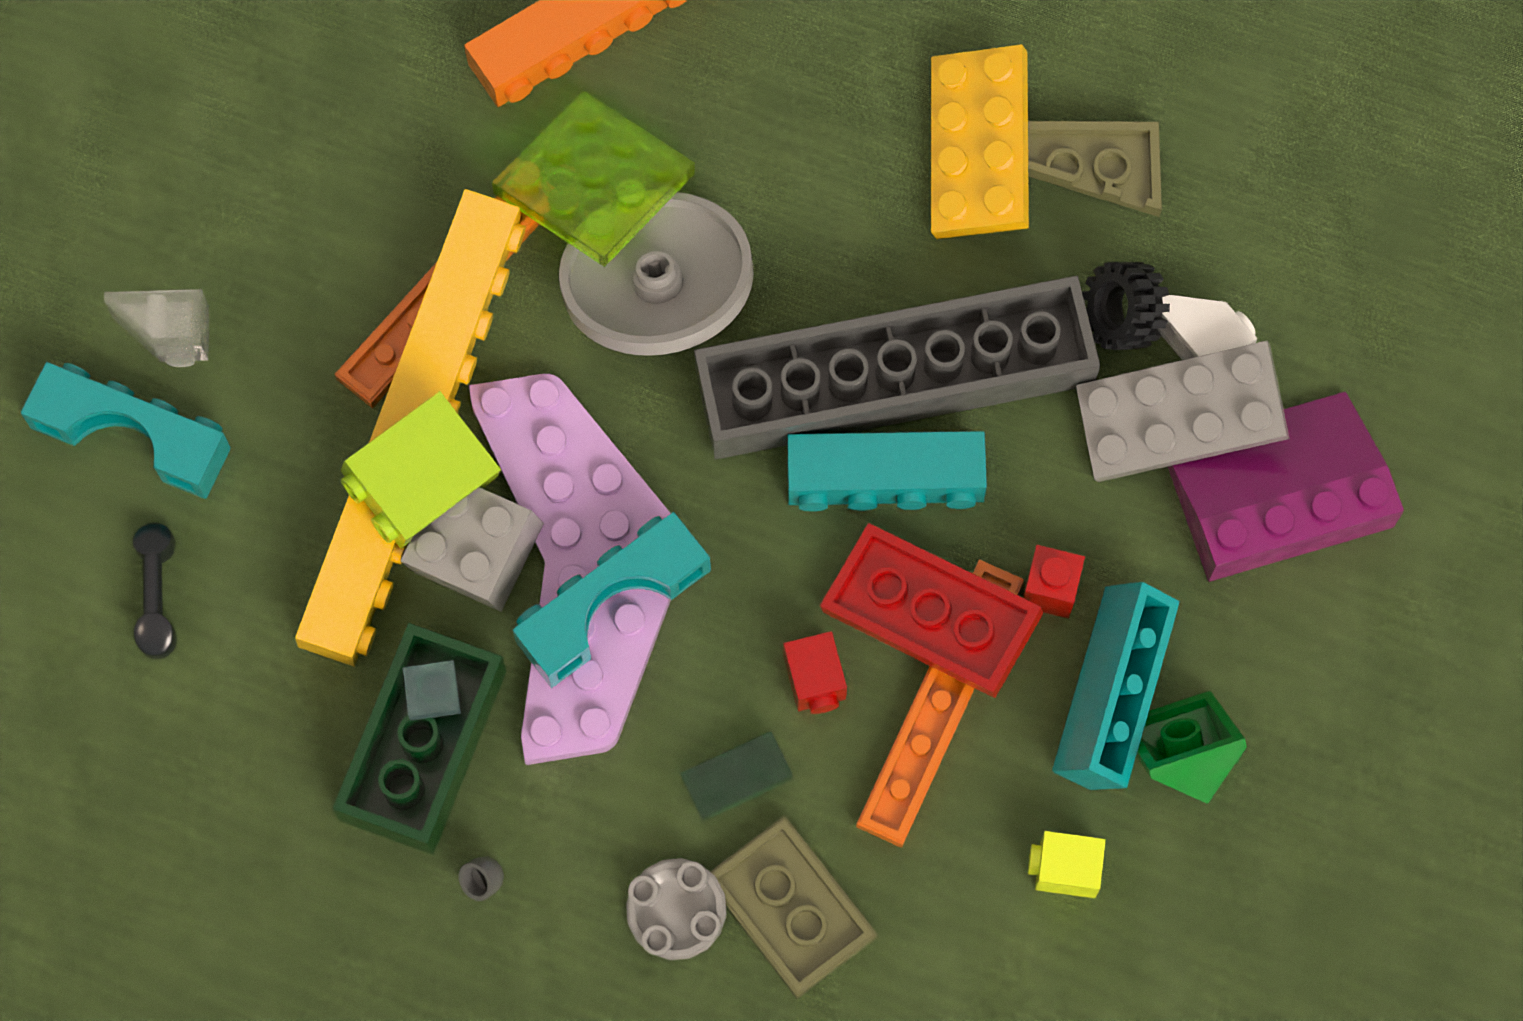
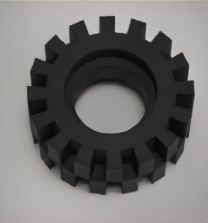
(1144, 305)

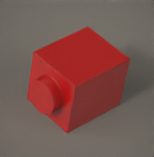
(1054, 580)
(815, 673)

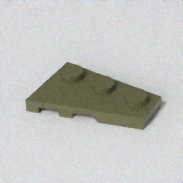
(1100, 160)

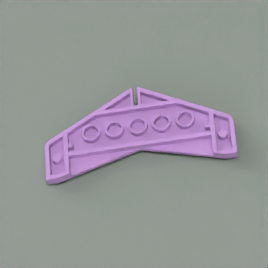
(589, 503)

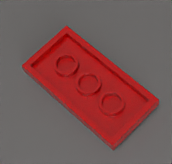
(931, 610)

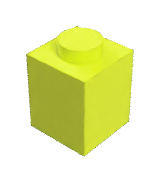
(1067, 864)

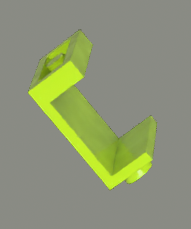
(418, 470)

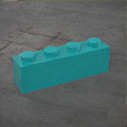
(886, 470)
(1116, 686)

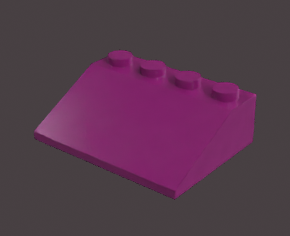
(1289, 493)

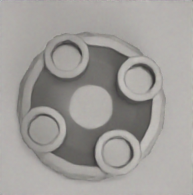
(676, 909)

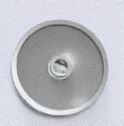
(667, 286)

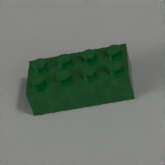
(413, 770)

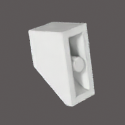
(1204, 326)

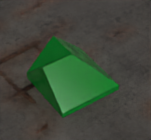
(1191, 745)

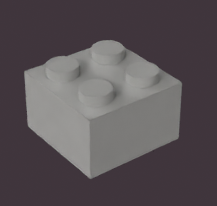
(476, 547)

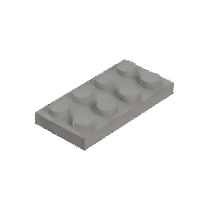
(1182, 411)

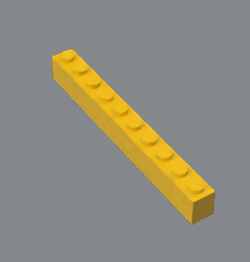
(433, 361)

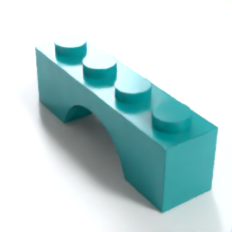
(73, 406)
(659, 560)

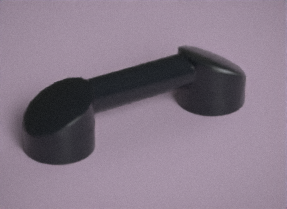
(153, 631)

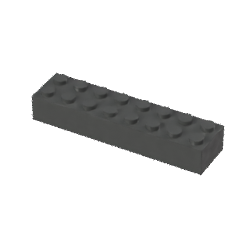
(896, 366)

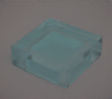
(431, 690)

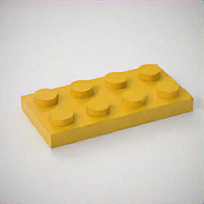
(979, 142)

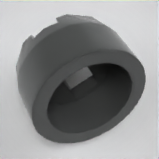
(481, 878)

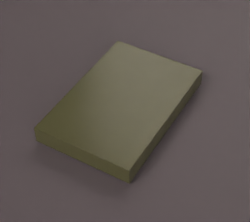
(792, 907)

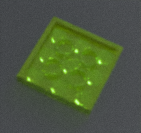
(594, 178)

